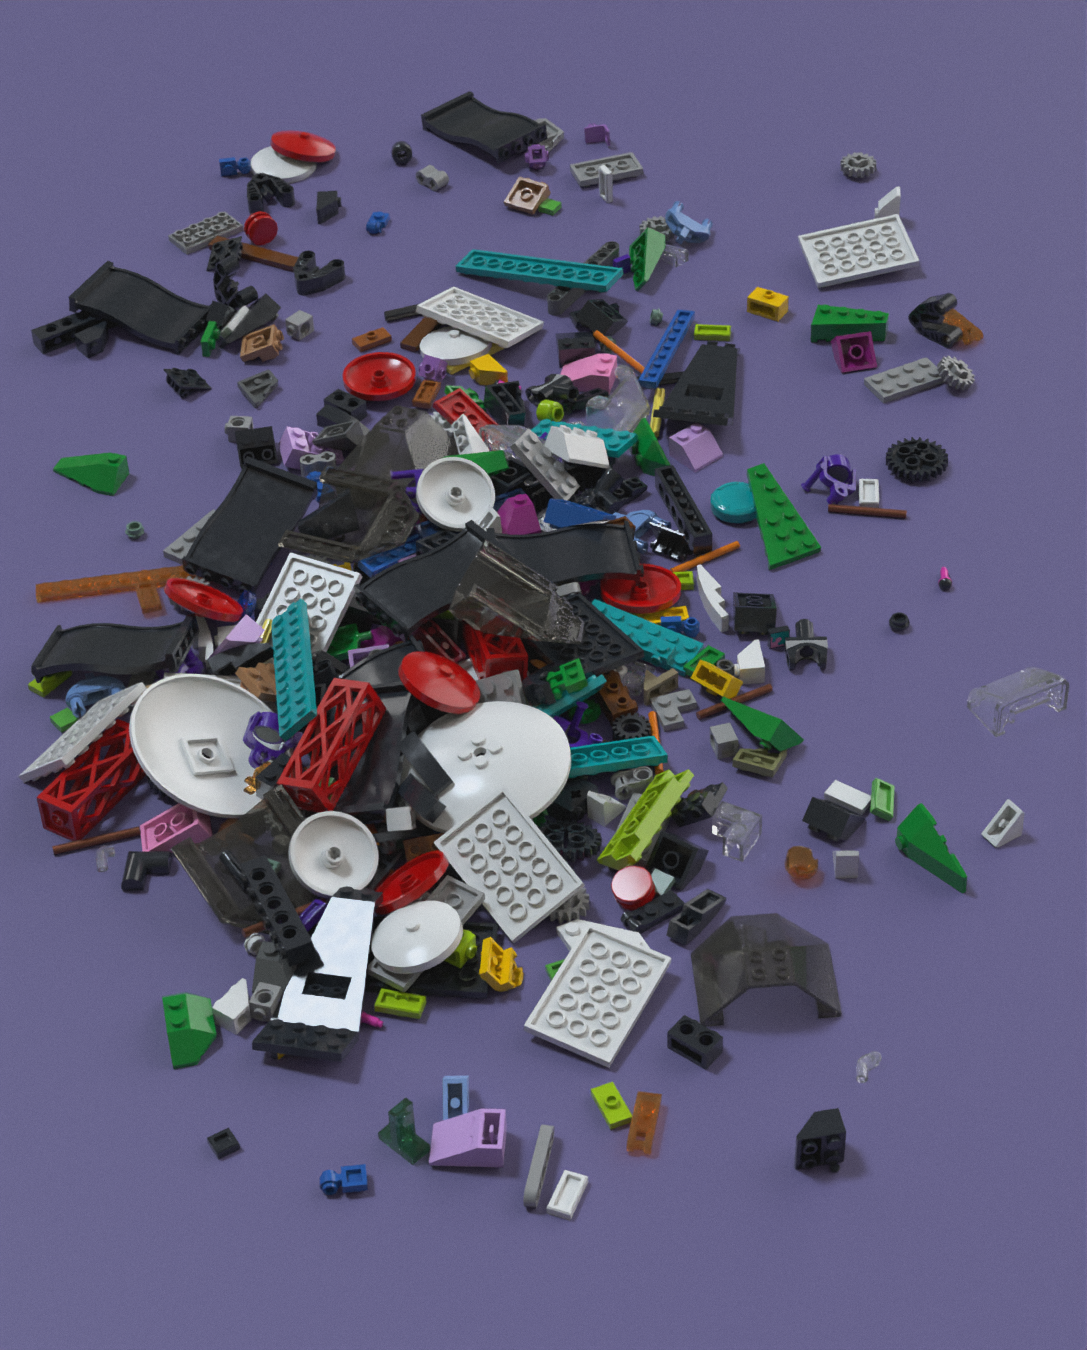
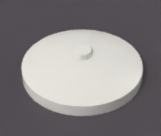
(276, 164)
(454, 346)
(454, 492)
(332, 853)
(417, 937)

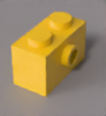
(767, 304)
(716, 680)

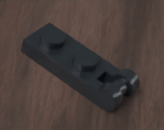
(653, 912)

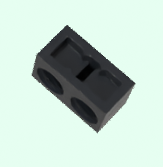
(348, 403)
(695, 1042)

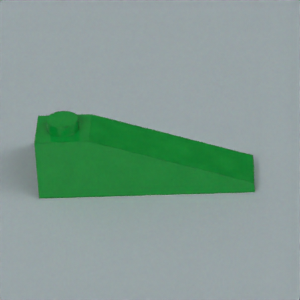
(645, 254)
(491, 462)
(99, 471)
(768, 729)
(925, 847)

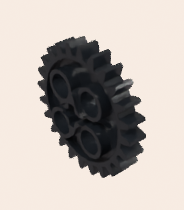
(917, 459)
(581, 842)

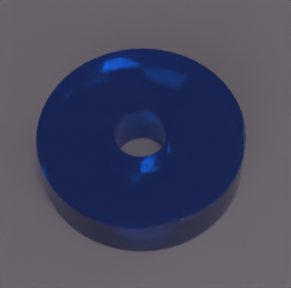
(248, 603)

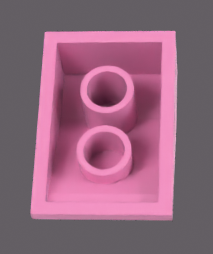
(592, 372)
(174, 827)

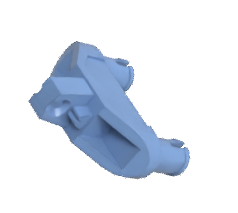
(685, 227)
(641, 520)
(91, 691)

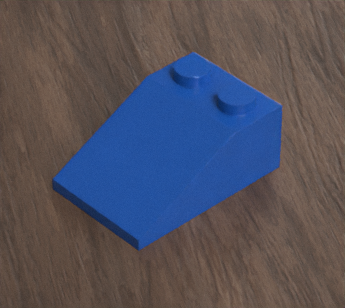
(564, 514)

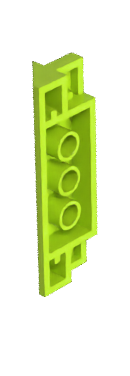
(645, 819)

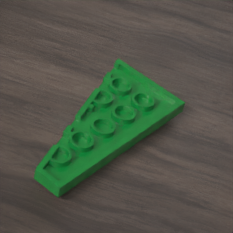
(780, 525)

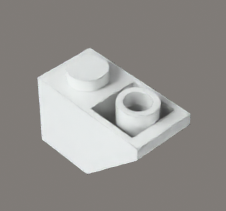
(233, 1008)

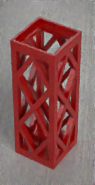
(504, 656)
(304, 786)
(60, 811)

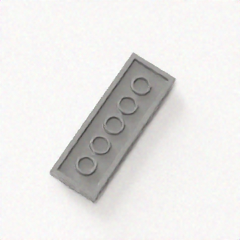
(452, 892)

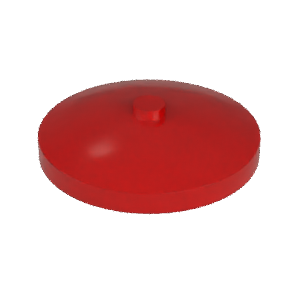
(303, 146)
(379, 376)
(656, 592)
(203, 600)
(439, 682)
(411, 881)

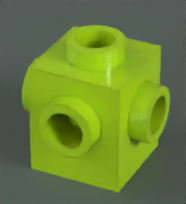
(465, 950)

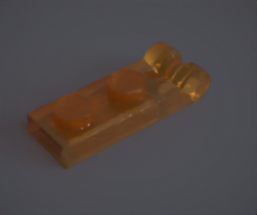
(955, 318)
(644, 1122)

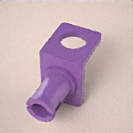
(597, 133)

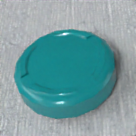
(733, 503)

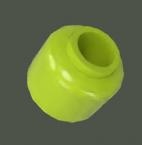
(550, 410)

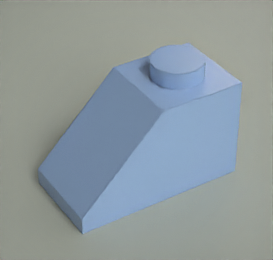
(455, 1096)

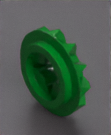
(590, 714)

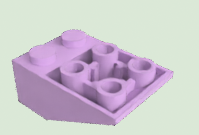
(297, 443)
(470, 1139)

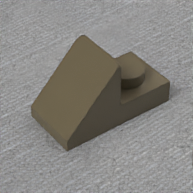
(659, 685)

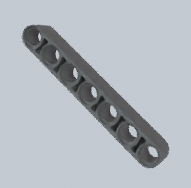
(563, 297)

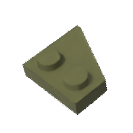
(759, 761)

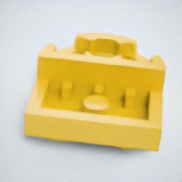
(499, 966)

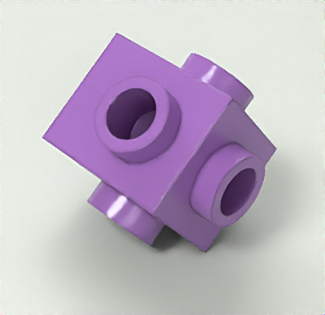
(536, 151)
(433, 369)

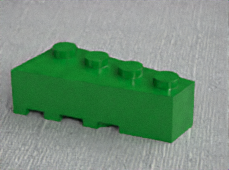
(840, 321)

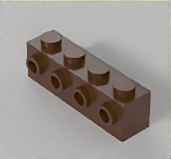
(615, 697)

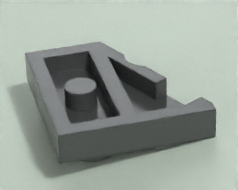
(258, 387)

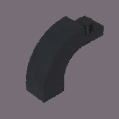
(537, 688)

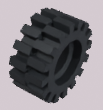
(630, 723)

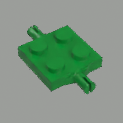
(347, 639)

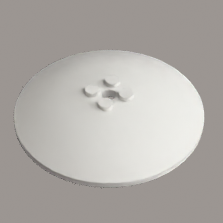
(191, 717)
(521, 750)

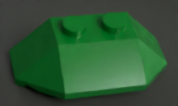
(647, 449)
(188, 1027)

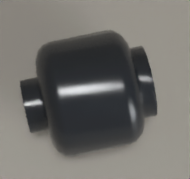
(401, 152)

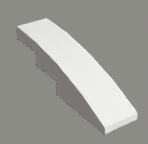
(711, 598)
(203, 641)

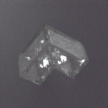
(738, 828)

